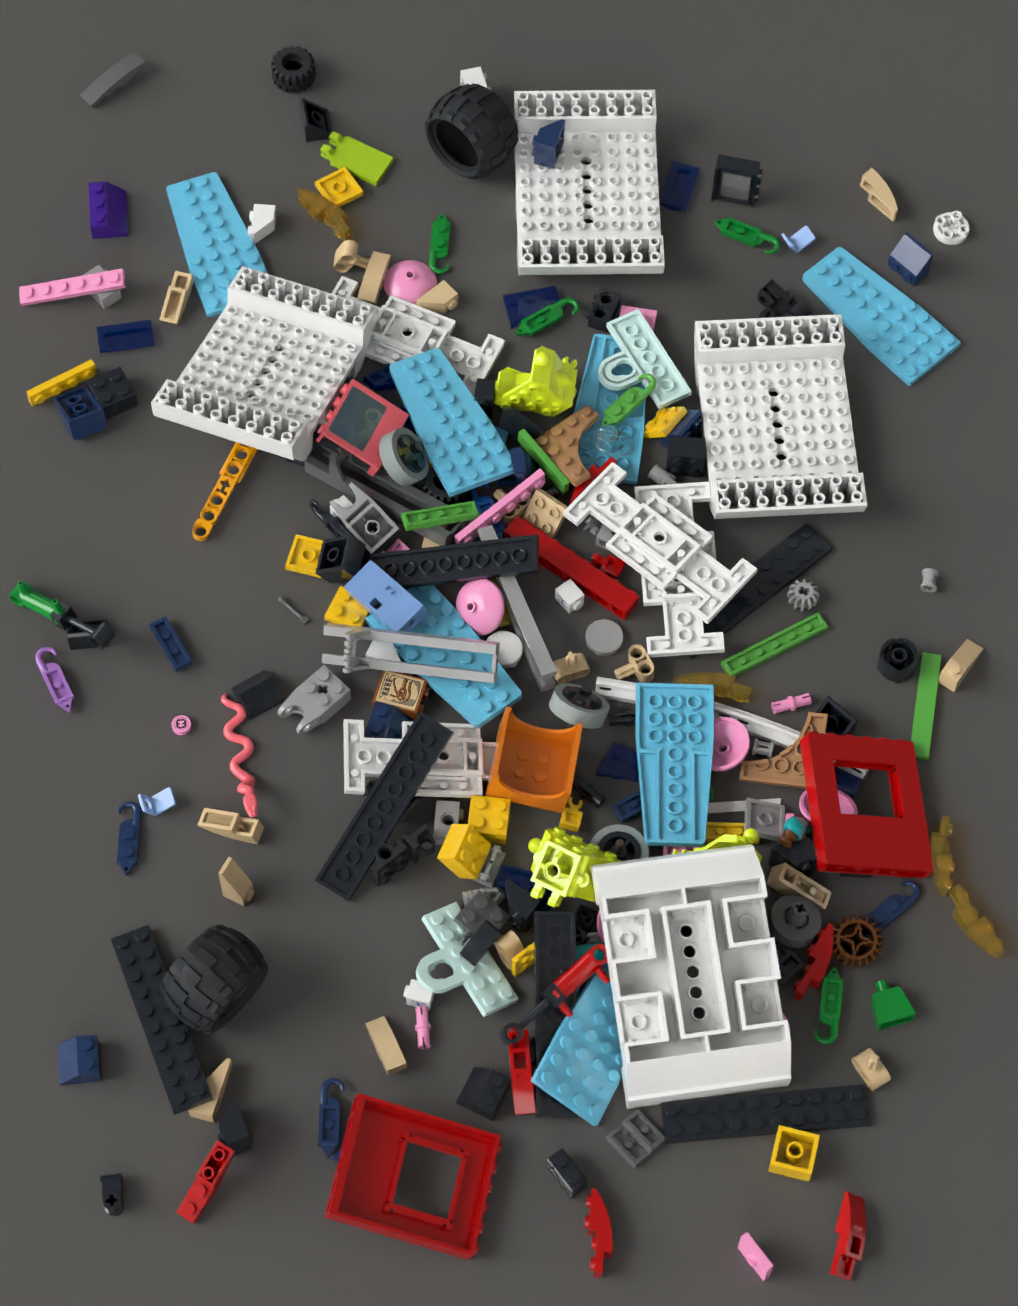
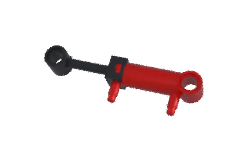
(560, 989)

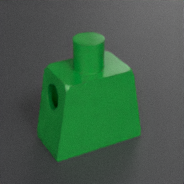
(890, 1006)

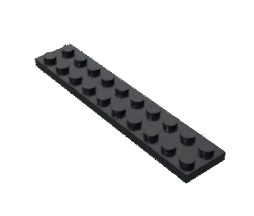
(460, 561)
(773, 574)
(384, 806)
(552, 957)
(164, 1031)
(764, 1112)

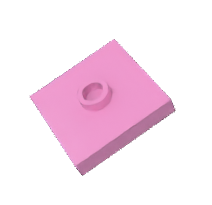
(755, 1256)

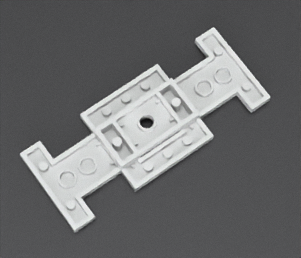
(428, 332)
(679, 553)
(682, 628)
(465, 753)

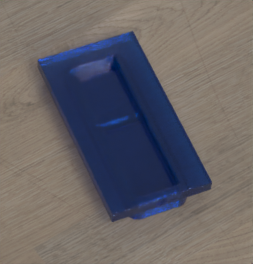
(678, 186)
(125, 336)

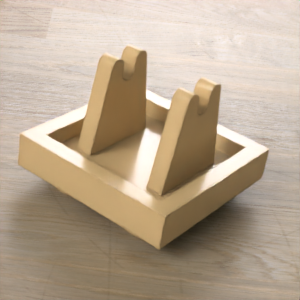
(545, 512)

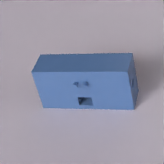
(385, 599)

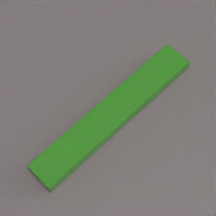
(774, 645)
(925, 704)

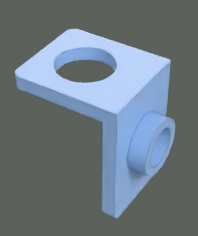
(800, 239)
(158, 802)

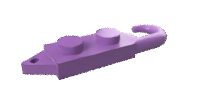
(55, 680)

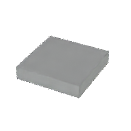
(765, 818)

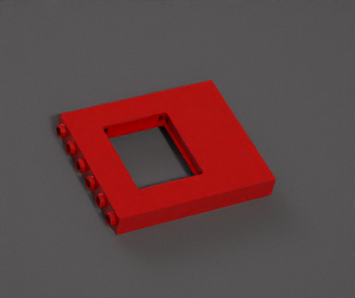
(862, 841)
(372, 1165)

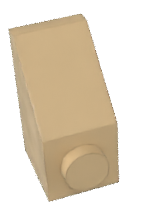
(439, 299)

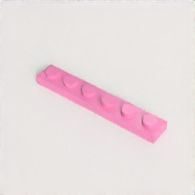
(72, 287)
(503, 506)

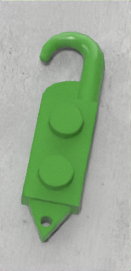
(628, 402)

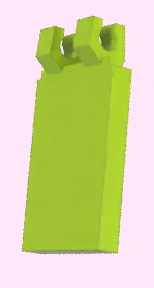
(357, 157)

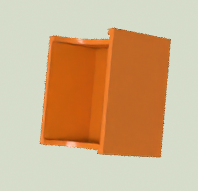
(533, 763)

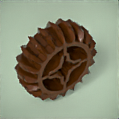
(847, 939)

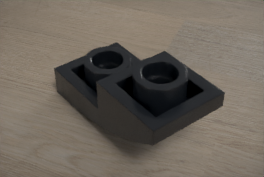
(584, 922)
(480, 943)

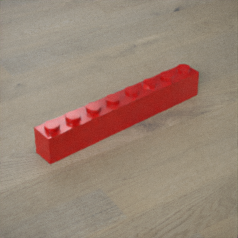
(568, 565)

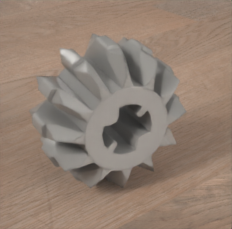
(803, 595)

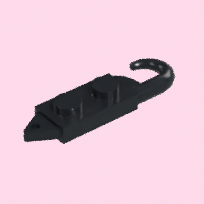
(333, 524)

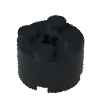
(897, 659)

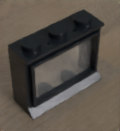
(736, 180)

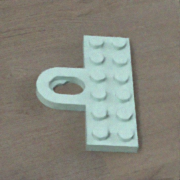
(645, 355)
(483, 982)

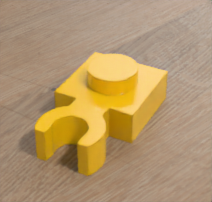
(571, 816)

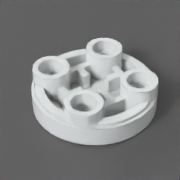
(951, 228)
(510, 648)

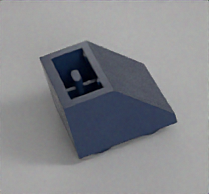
(687, 427)

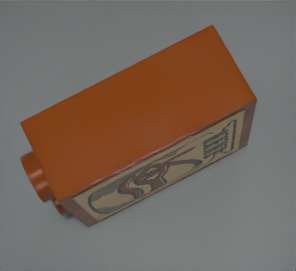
(403, 692)

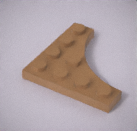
(563, 444)
(786, 767)

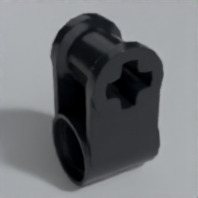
(112, 1191)

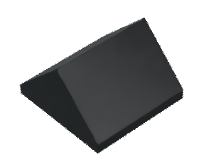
(314, 121)
(514, 421)
(79, 639)
(258, 693)
(839, 719)

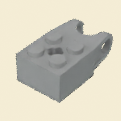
(360, 514)
(316, 699)

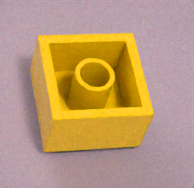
(490, 817)
(464, 851)
(794, 1153)

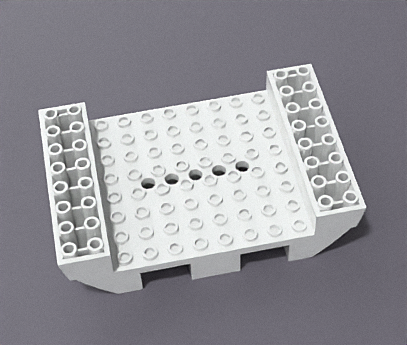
(619, 141)
(314, 345)
(805, 365)
(663, 1046)

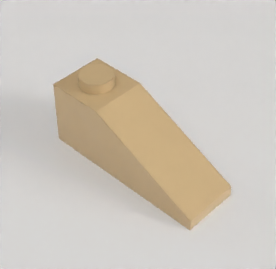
(959, 665)
(792, 882)
(235, 883)
(217, 1083)

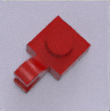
(611, 564)

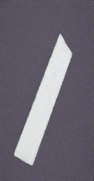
(733, 806)

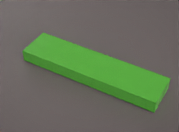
(543, 461)
(439, 515)

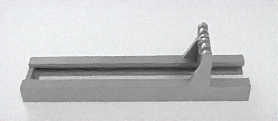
(525, 625)
(354, 663)

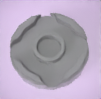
(604, 637)

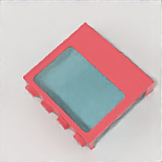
(360, 422)

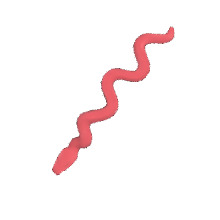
(248, 781)

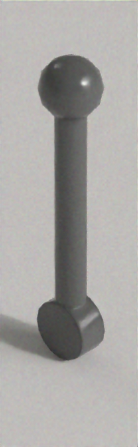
(304, 620)

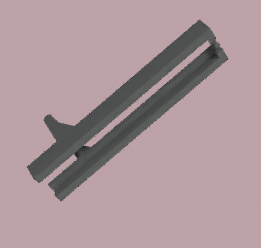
(333, 476)

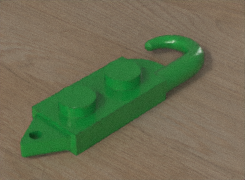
(746, 234)
(439, 243)
(545, 317)
(830, 1005)

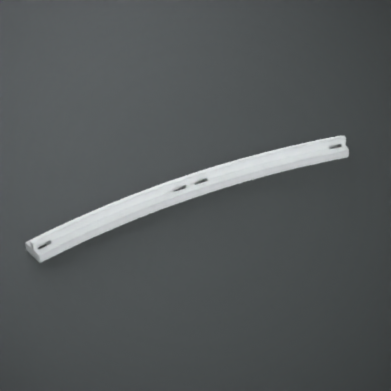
(757, 726)

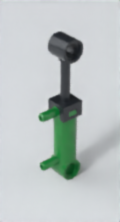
(59, 613)

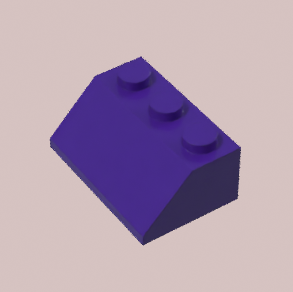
(107, 210)

